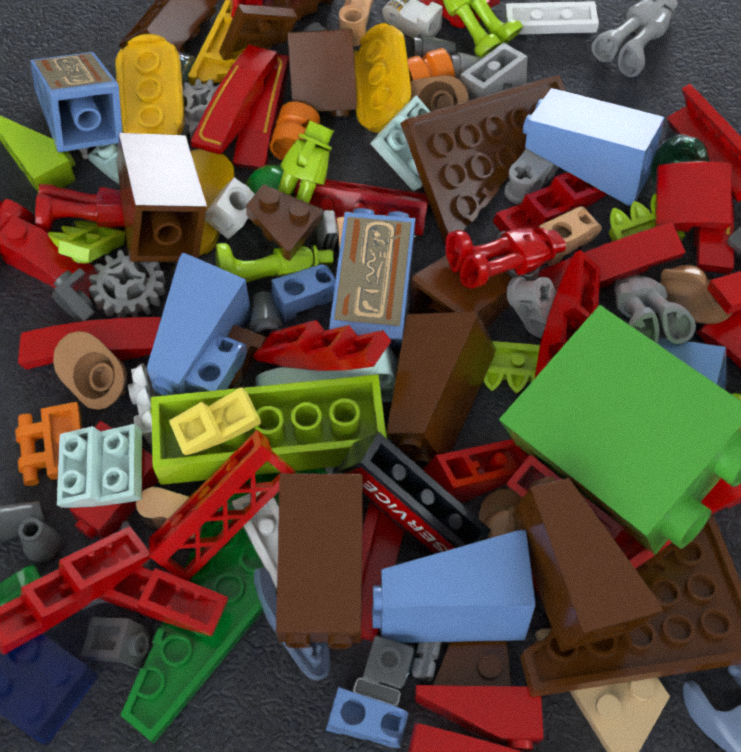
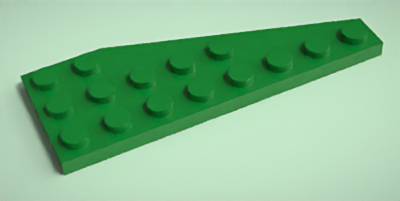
(186, 659)

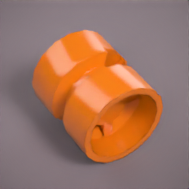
(433, 64)
(291, 121)

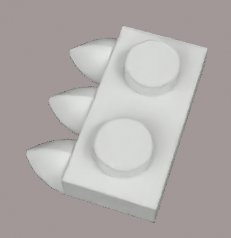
(140, 394)

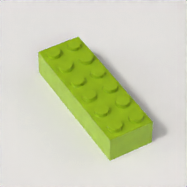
(304, 421)

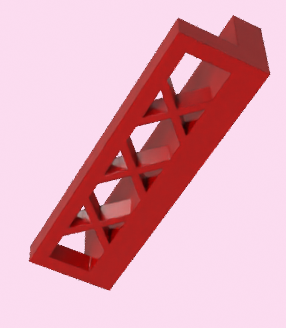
(705, 123)
(347, 196)
(208, 498)
(380, 550)

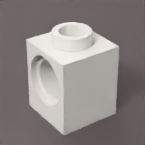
(228, 209)

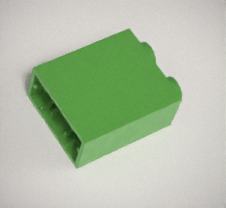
(631, 430)

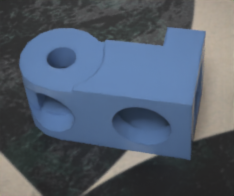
(303, 290)
(216, 365)
(367, 719)

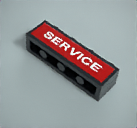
(411, 496)

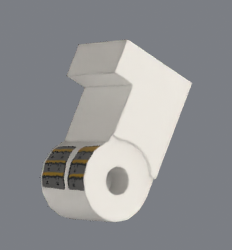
(414, 17)

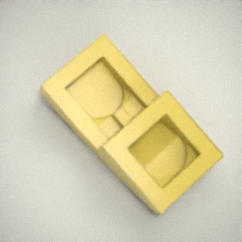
(214, 424)

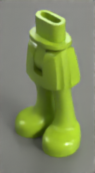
(498, 31)
(306, 161)
(273, 264)

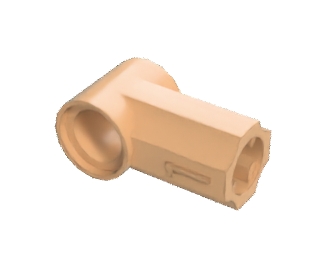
(355, 16)

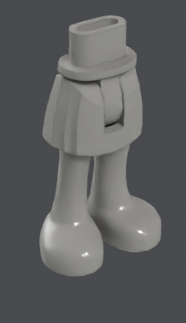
(649, 21)
(642, 298)

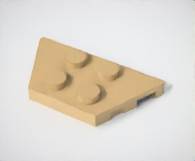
(622, 711)

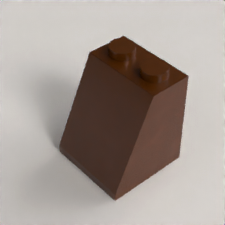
(323, 70)
(440, 291)

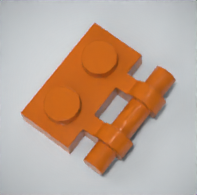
(54, 422)

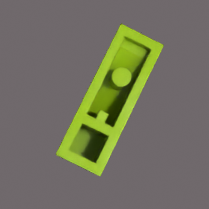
(36, 155)

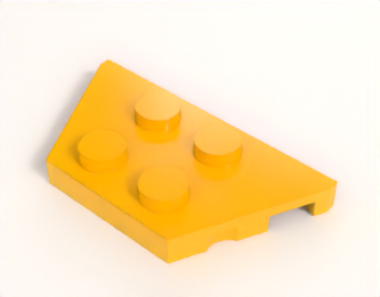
(209, 61)

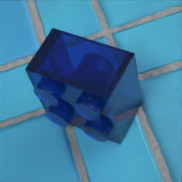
(41, 686)

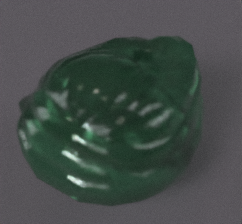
(679, 149)

